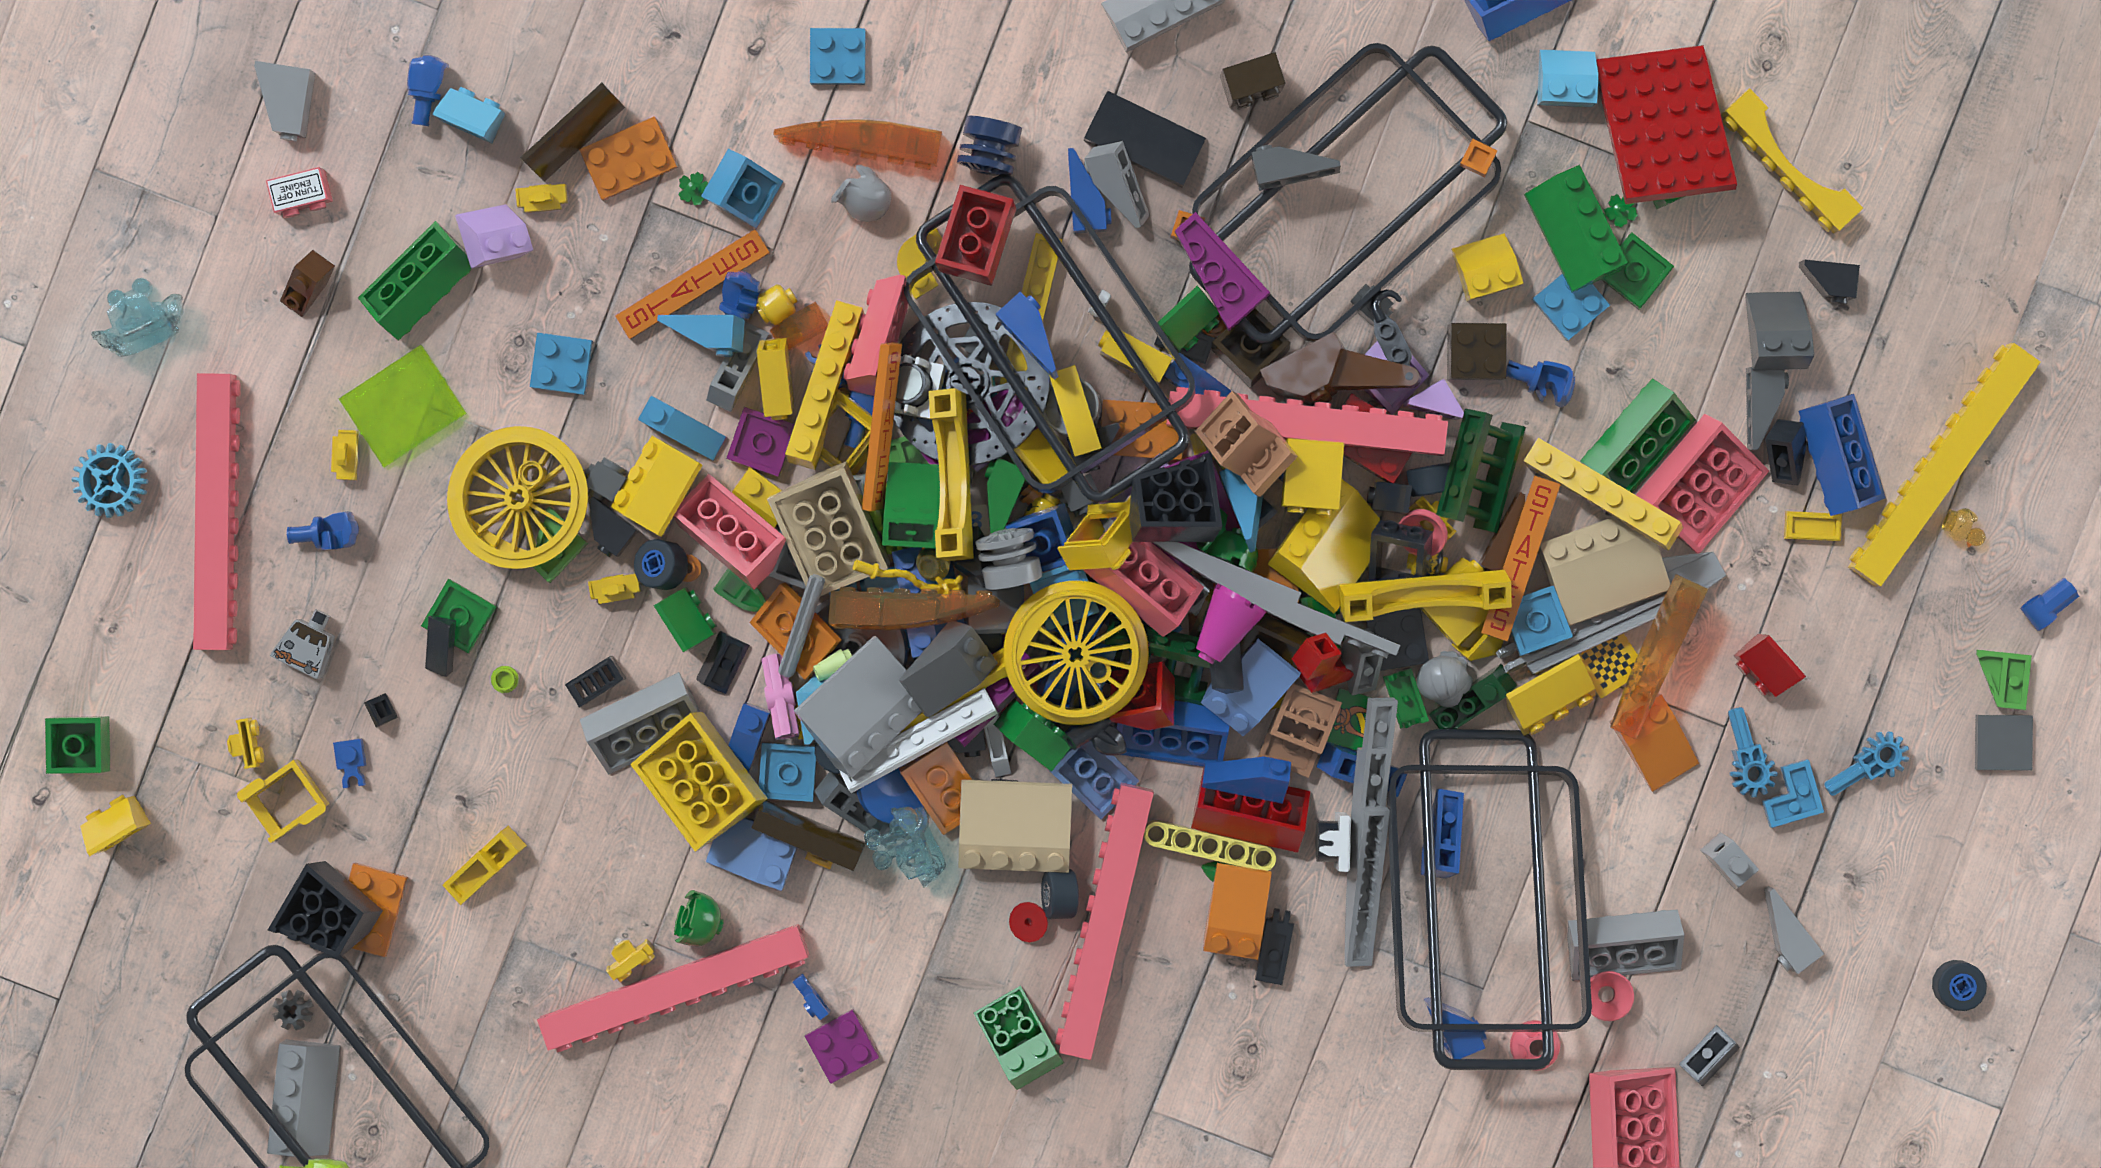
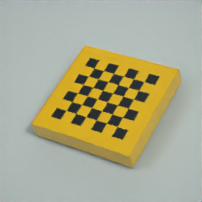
(1609, 664)

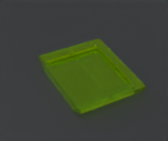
(402, 406)

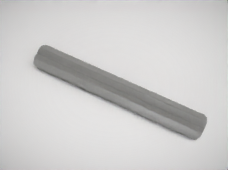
(801, 625)

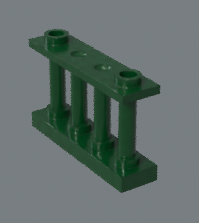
(1465, 464)
(1174, 648)

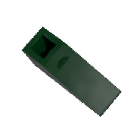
(1482, 695)

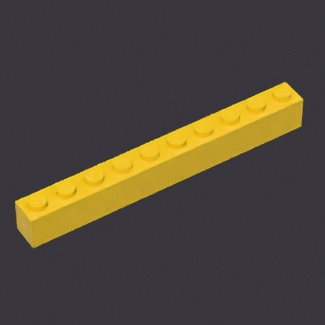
(1943, 464)

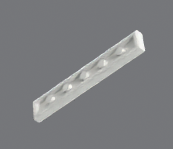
(924, 738)

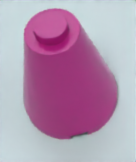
(1226, 623)

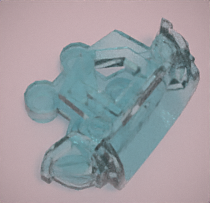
(137, 321)
(908, 840)

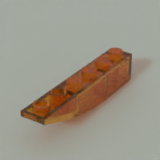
(869, 138)
(904, 609)
(1657, 654)

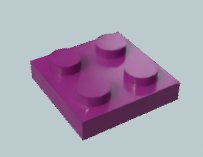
(760, 442)
(841, 1046)

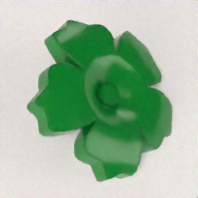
(692, 188)
(1620, 211)

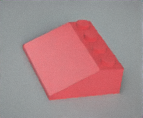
(1704, 481)
(1634, 1118)

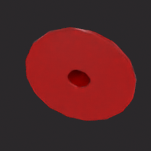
(1028, 922)

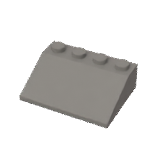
(859, 708)

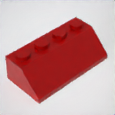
(1253, 818)

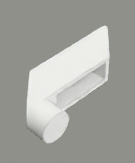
(997, 749)

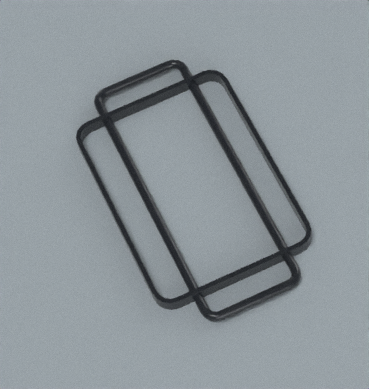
(1405, 69)
(1075, 472)
(1533, 771)
(299, 973)

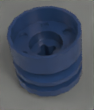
(989, 145)

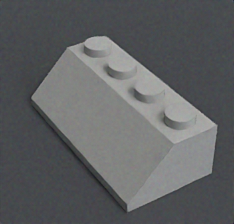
(1146, 19)
(637, 722)
(1630, 943)
(305, 1095)

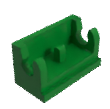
(1404, 689)

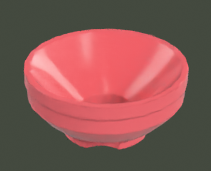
(1440, 531)
(1621, 1001)
(1521, 1042)

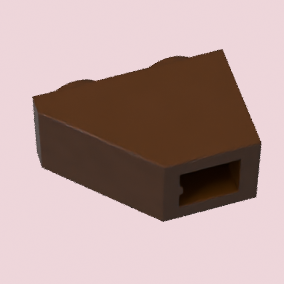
(306, 282)

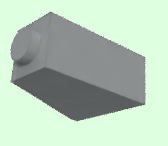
(286, 97)

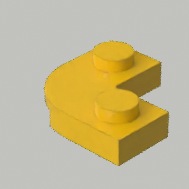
(910, 258)

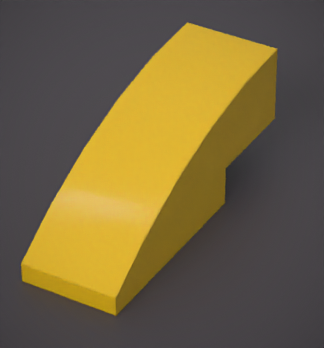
(1075, 411)
(484, 865)

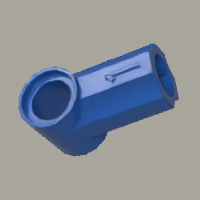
(2043, 608)

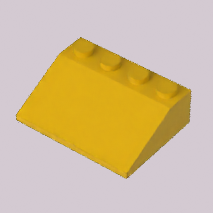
(1328, 548)
(698, 780)

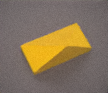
(1478, 645)

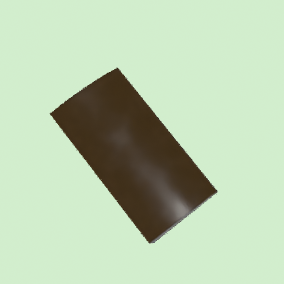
(572, 132)
(1275, 634)
(808, 835)

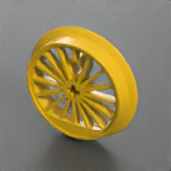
(492, 547)
(1030, 619)

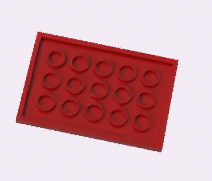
(1665, 125)

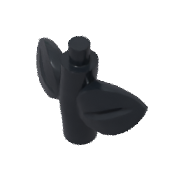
(1103, 736)

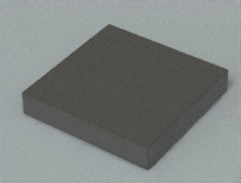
(2003, 742)

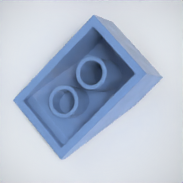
(1265, 681)
(1092, 776)
(752, 855)

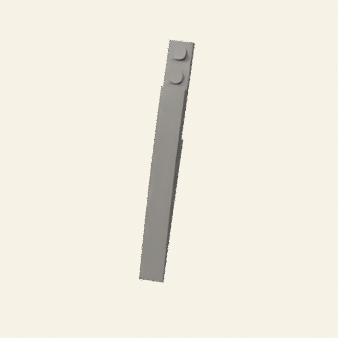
(1275, 599)
(1368, 831)

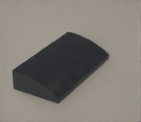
(1148, 138)

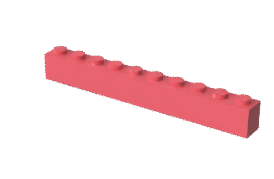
(1322, 423)
(216, 511)
(1105, 922)
(673, 987)

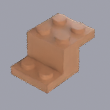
(1246, 443)
(1300, 728)

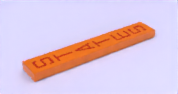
(692, 284)
(881, 426)
(1523, 553)

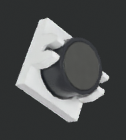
(915, 384)
(1333, 841)

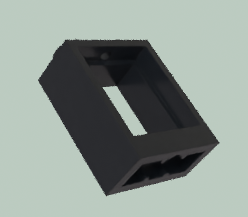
(1402, 535)

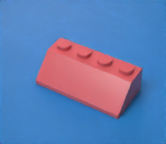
(879, 325)
(730, 531)
(1152, 586)

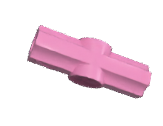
(780, 698)

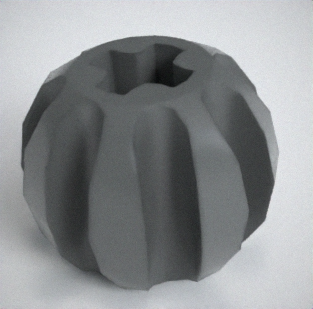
(284, 1007)

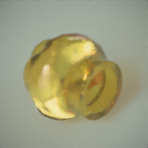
(1959, 527)
(930, 566)

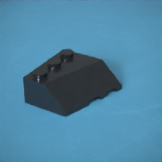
(1176, 503)
(325, 911)

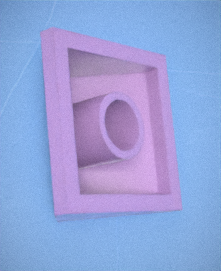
(1436, 400)

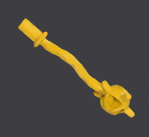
(943, 586)

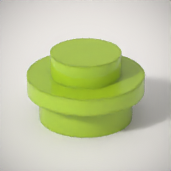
(504, 679)

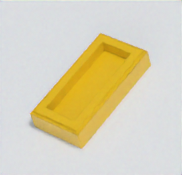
(1812, 526)

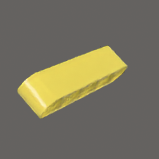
(1221, 853)

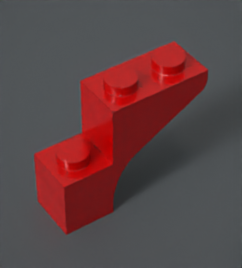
(1320, 663)

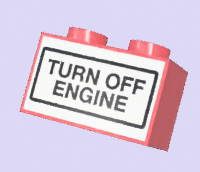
(299, 192)

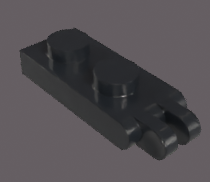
(1274, 948)

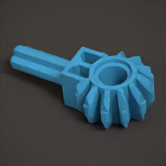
(1748, 756)
(1869, 763)

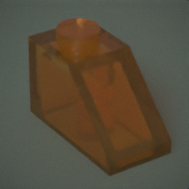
(801, 326)

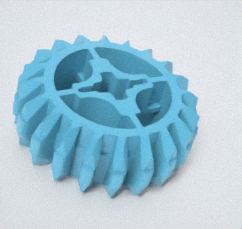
(102, 488)

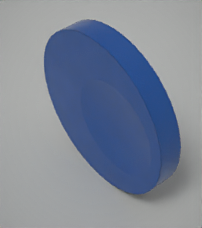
(887, 793)

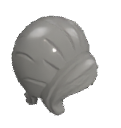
(864, 197)
(1444, 679)

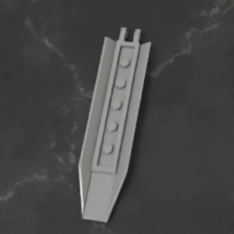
(1699, 568)

